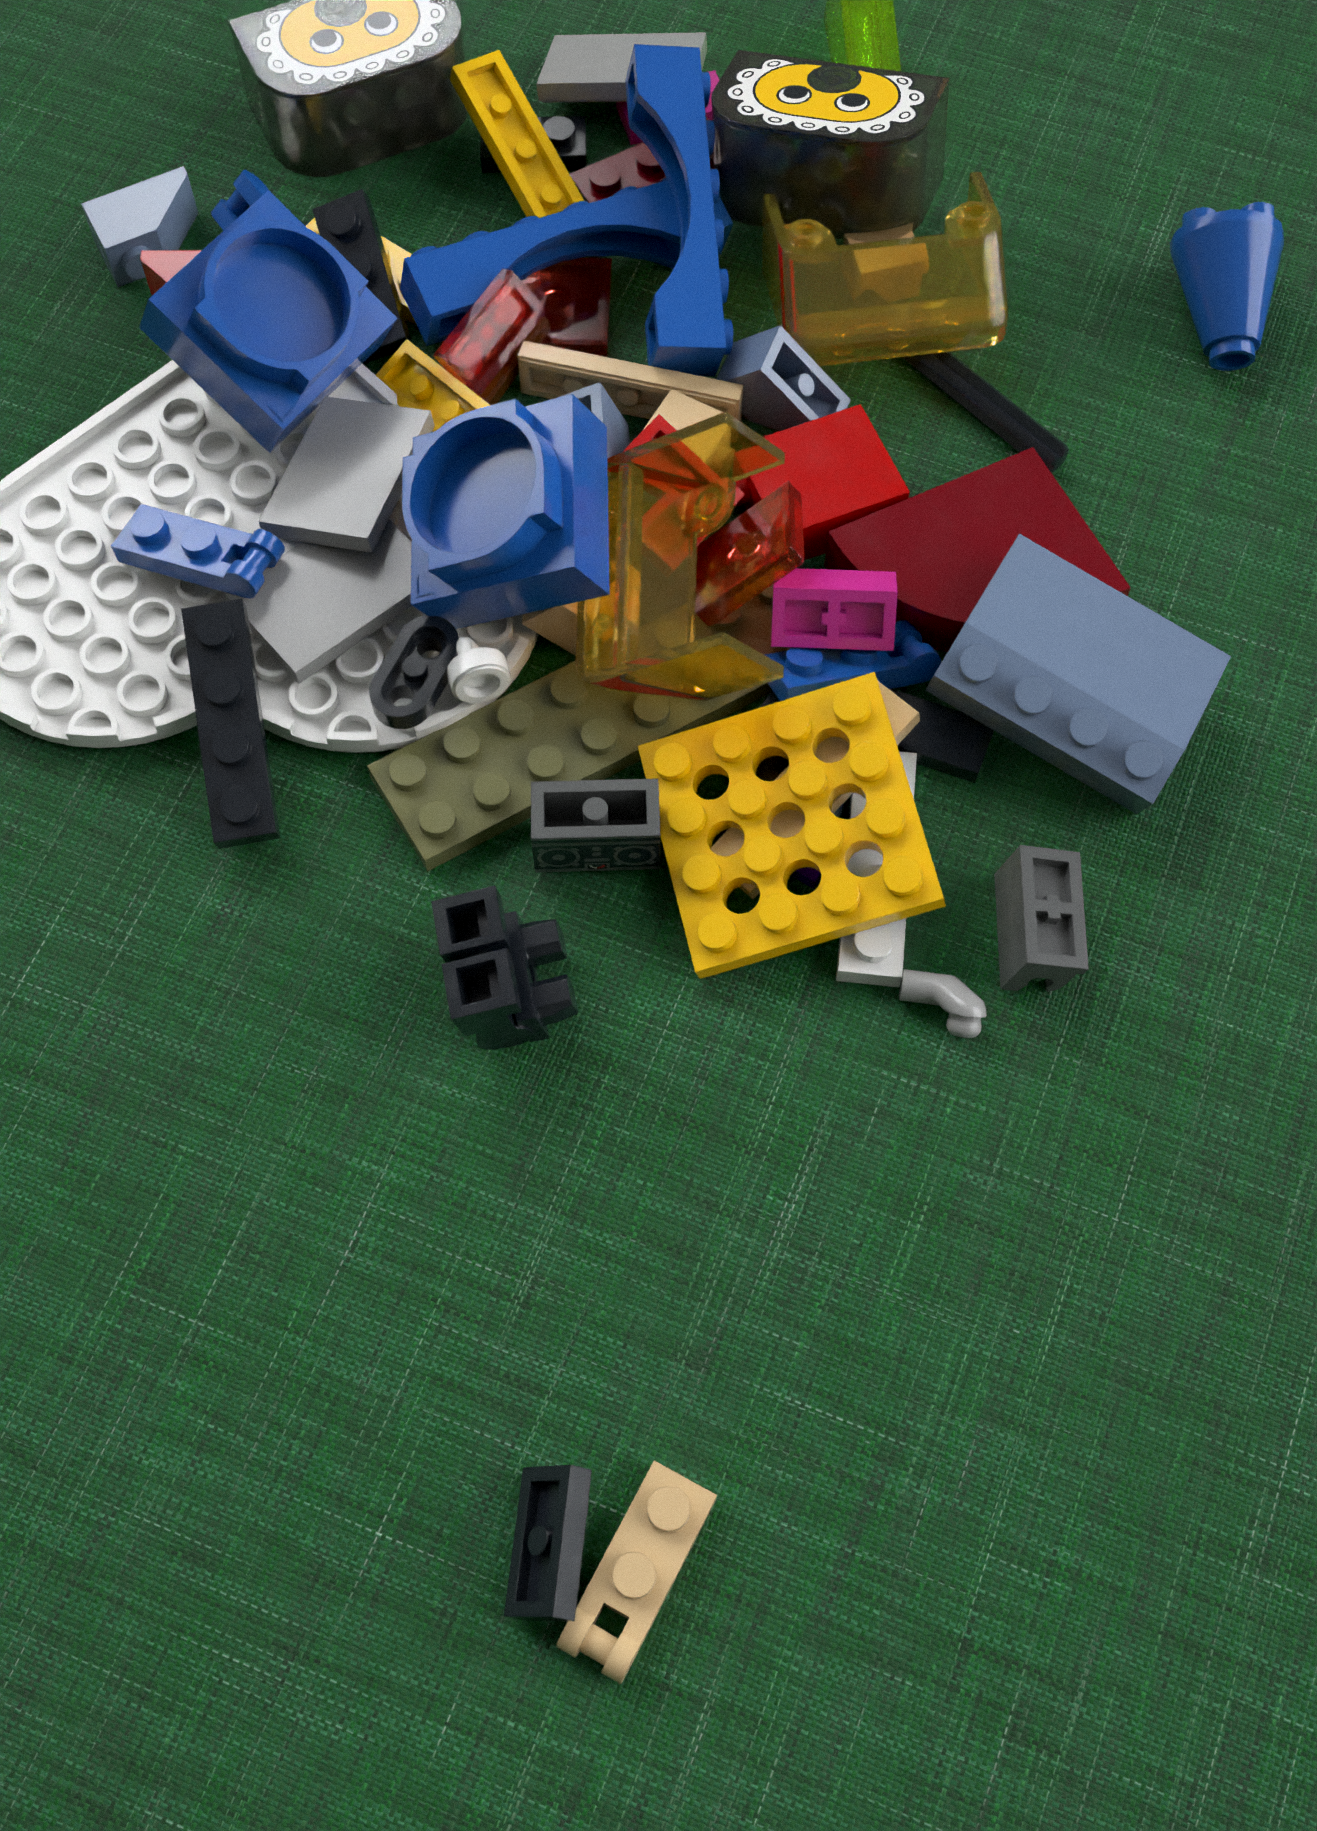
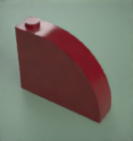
(957, 536)

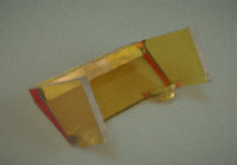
(889, 293)
(657, 509)

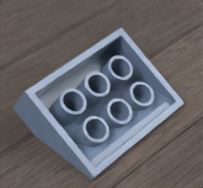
(1080, 675)

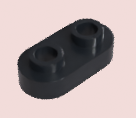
(410, 675)

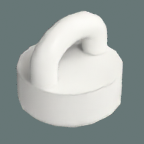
(477, 672)

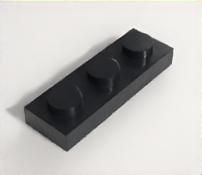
(354, 232)

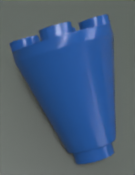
(1228, 277)

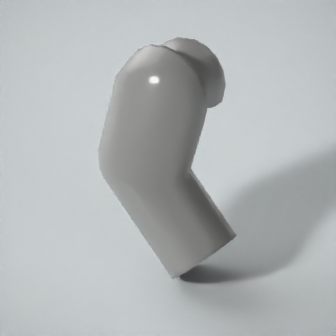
(949, 993)

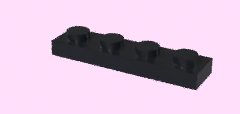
(230, 724)

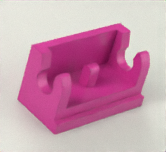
(835, 609)

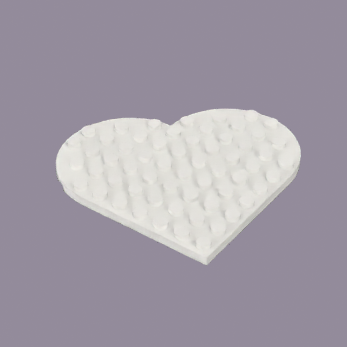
(101, 645)

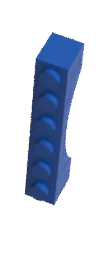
(668, 114)
(632, 223)

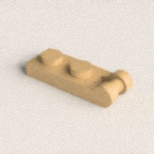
(638, 1569)

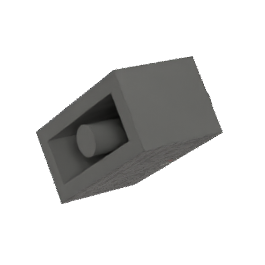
(595, 825)

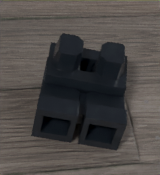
(494, 971)

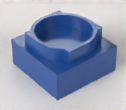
(268, 320)
(508, 511)

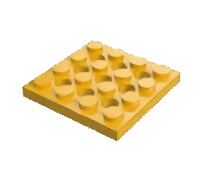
(842, 901)

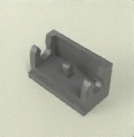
(1040, 918)

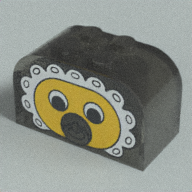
(350, 79)
(830, 143)

